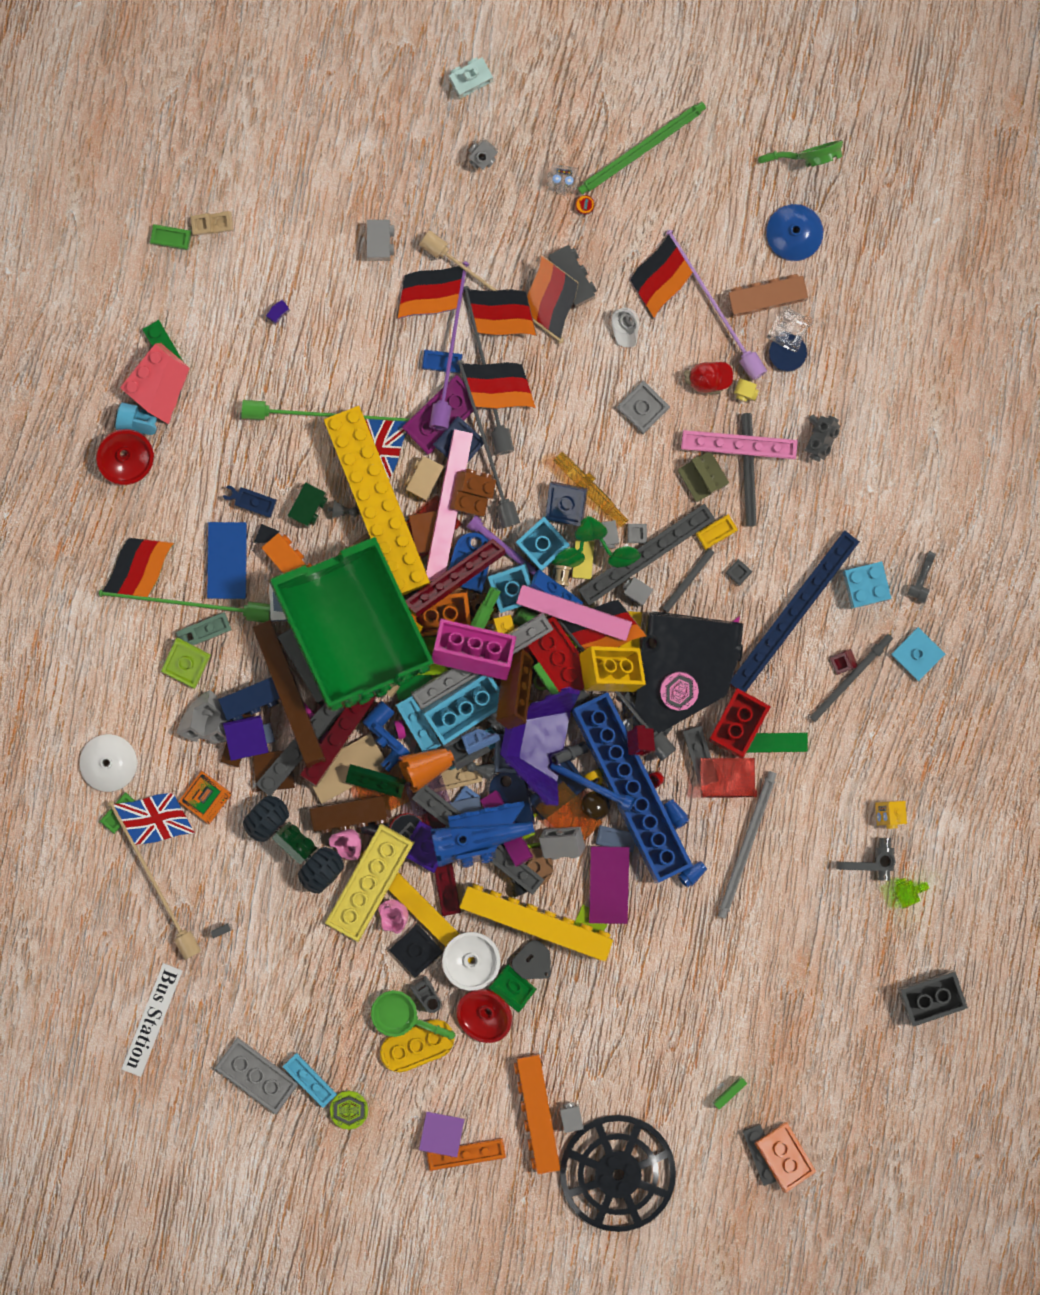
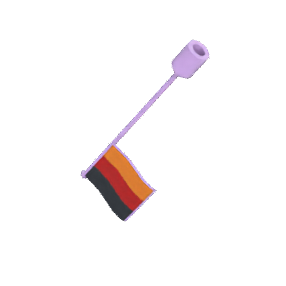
(665, 275)

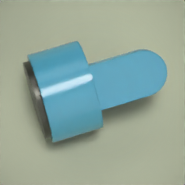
(127, 418)

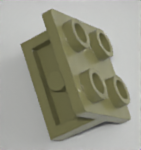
(703, 476)

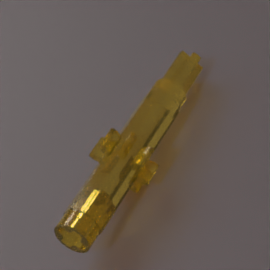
(594, 492)

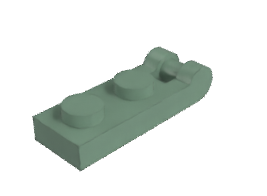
(206, 629)

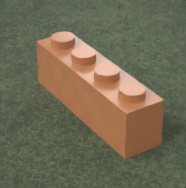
(767, 296)

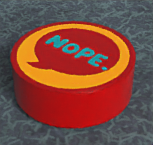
(585, 204)

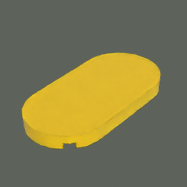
(415, 1048)

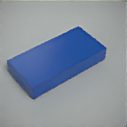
(438, 361)

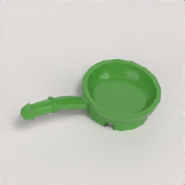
(813, 156)
(396, 1014)

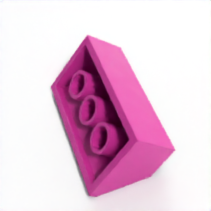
(473, 649)

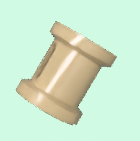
(565, 569)

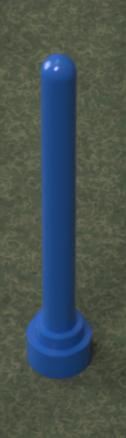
(625, 802)

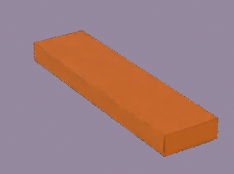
(469, 1154)

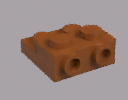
(472, 492)

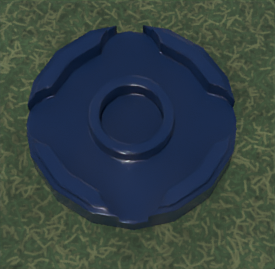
(785, 359)

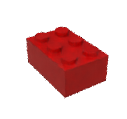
(739, 723)

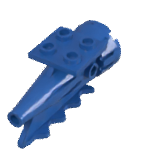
(481, 832)

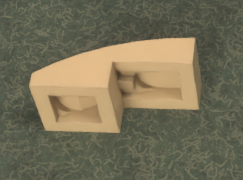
(212, 223)

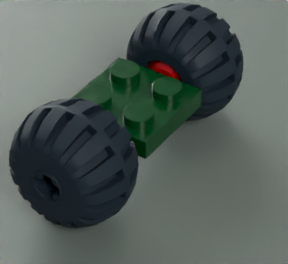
(267, 819)

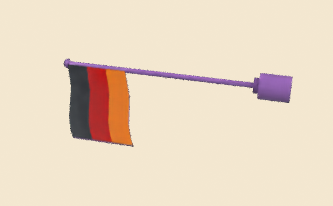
(432, 294)

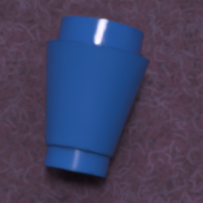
(676, 814)
(691, 875)

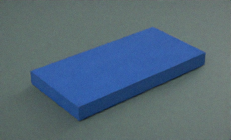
(227, 560)

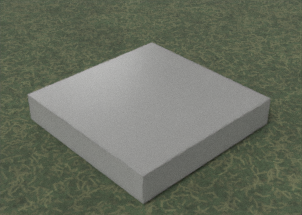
(643, 407)

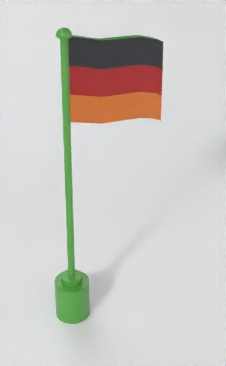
(140, 569)

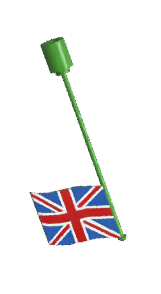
(384, 430)

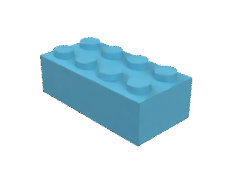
(463, 707)

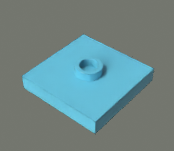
(918, 654)

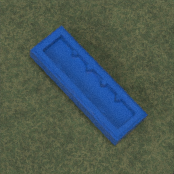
(546, 584)

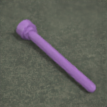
(476, 525)

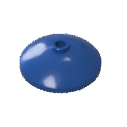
(793, 245)

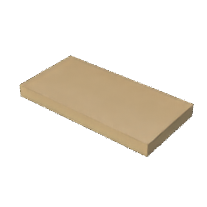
(359, 753)

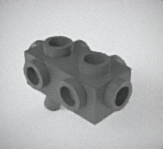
(822, 436)

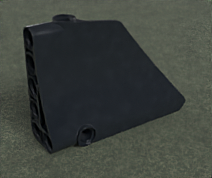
(689, 645)

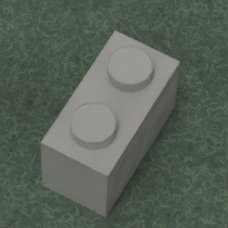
(379, 240)
(562, 842)

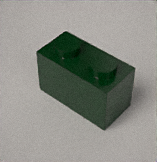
(307, 505)

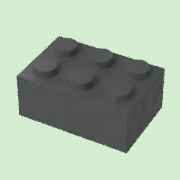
(932, 998)

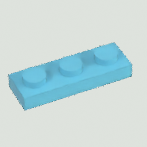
(418, 724)
(310, 1080)

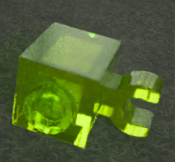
(907, 893)

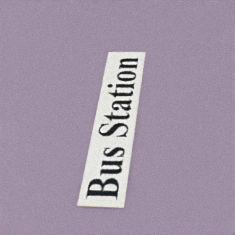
(152, 1019)

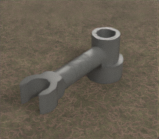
(918, 591)

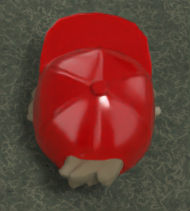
(710, 377)

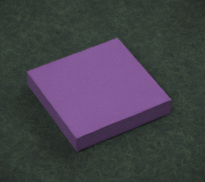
(441, 1134)

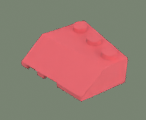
(157, 382)

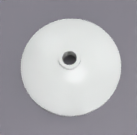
(122, 763)
(468, 975)

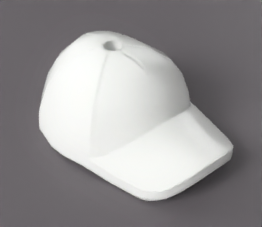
(624, 328)

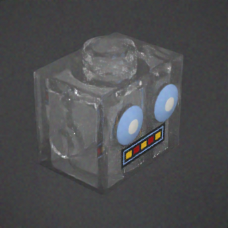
(563, 179)

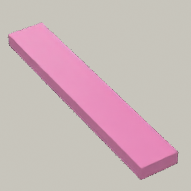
(739, 444)
(574, 612)

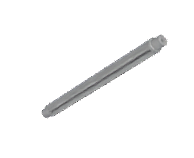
(747, 844)

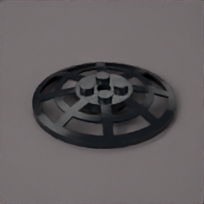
(617, 1160)

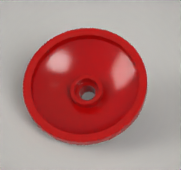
(129, 467)
(478, 1021)

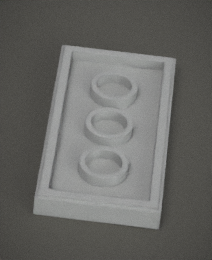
(256, 1075)

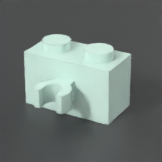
(471, 77)

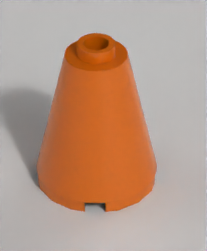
(424, 766)

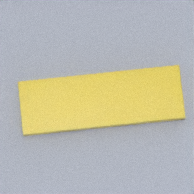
(369, 882)

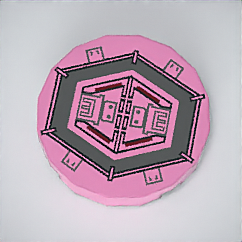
(679, 691)

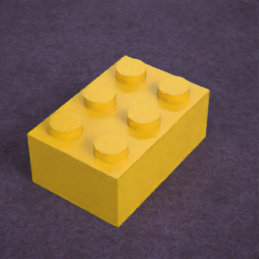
(612, 669)

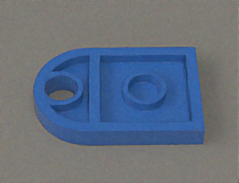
(462, 550)

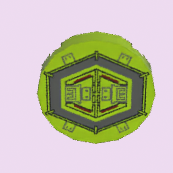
(349, 1110)

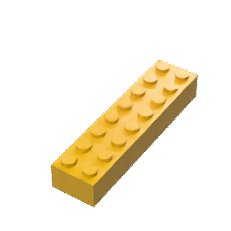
(537, 923)

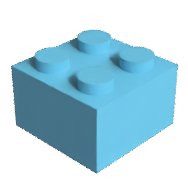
(542, 544)
(510, 584)
(867, 585)

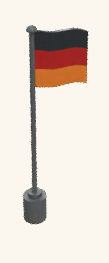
(499, 314)
(497, 387)
(587, 637)

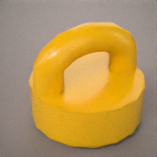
(595, 774)

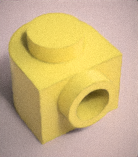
(746, 390)

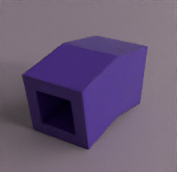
(277, 311)

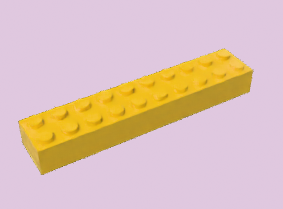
(376, 497)

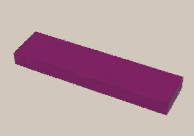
(516, 848)

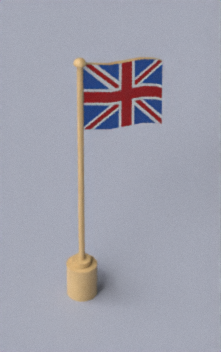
(151, 822)

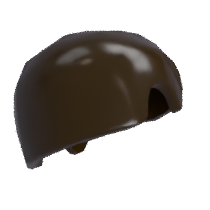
(595, 805)

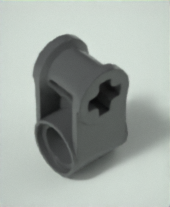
(426, 994)

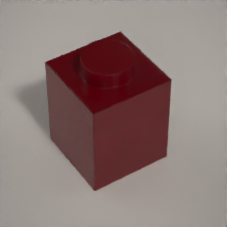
(640, 741)

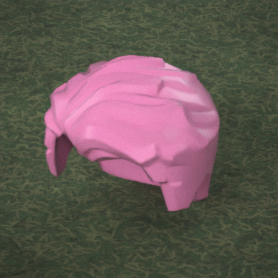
(347, 844)
(393, 916)

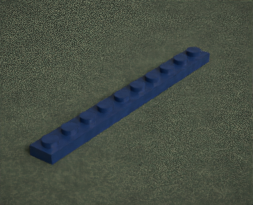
(794, 611)

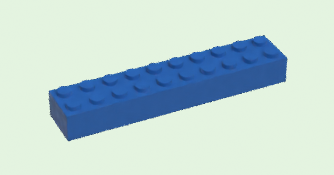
(627, 776)

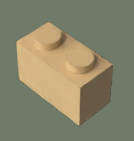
(424, 478)

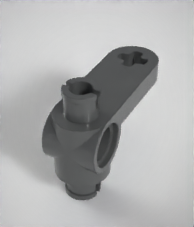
(883, 850)

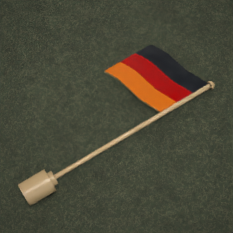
(548, 297)

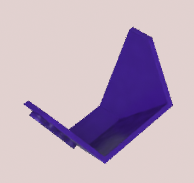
(531, 744)

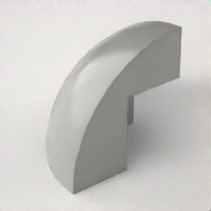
(204, 720)

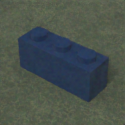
(249, 700)

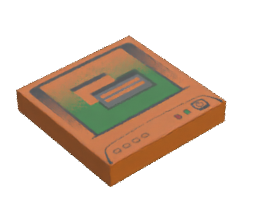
(205, 797)

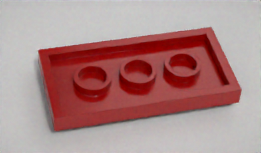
(558, 658)

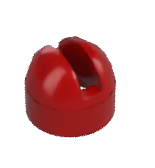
(660, 779)

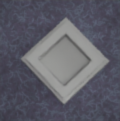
(636, 533)

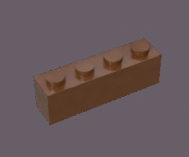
(515, 691)
(349, 813)

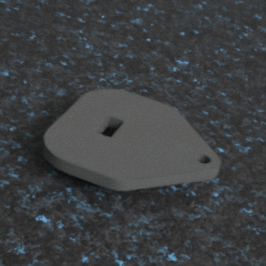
(537, 965)

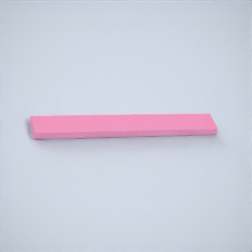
(445, 516)

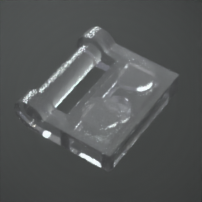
(783, 326)

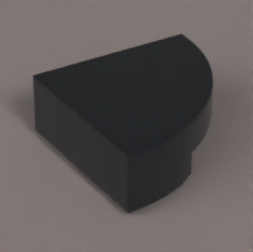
(265, 534)

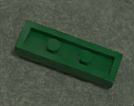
(375, 781)

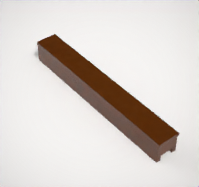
(289, 693)

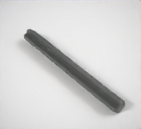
(749, 477)

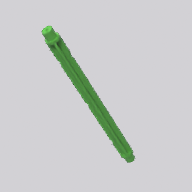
(642, 148)

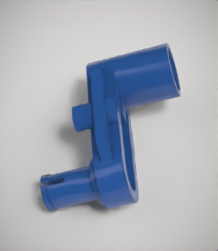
(374, 722)

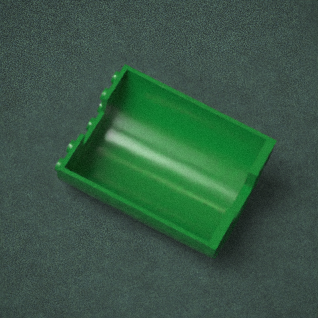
(352, 625)

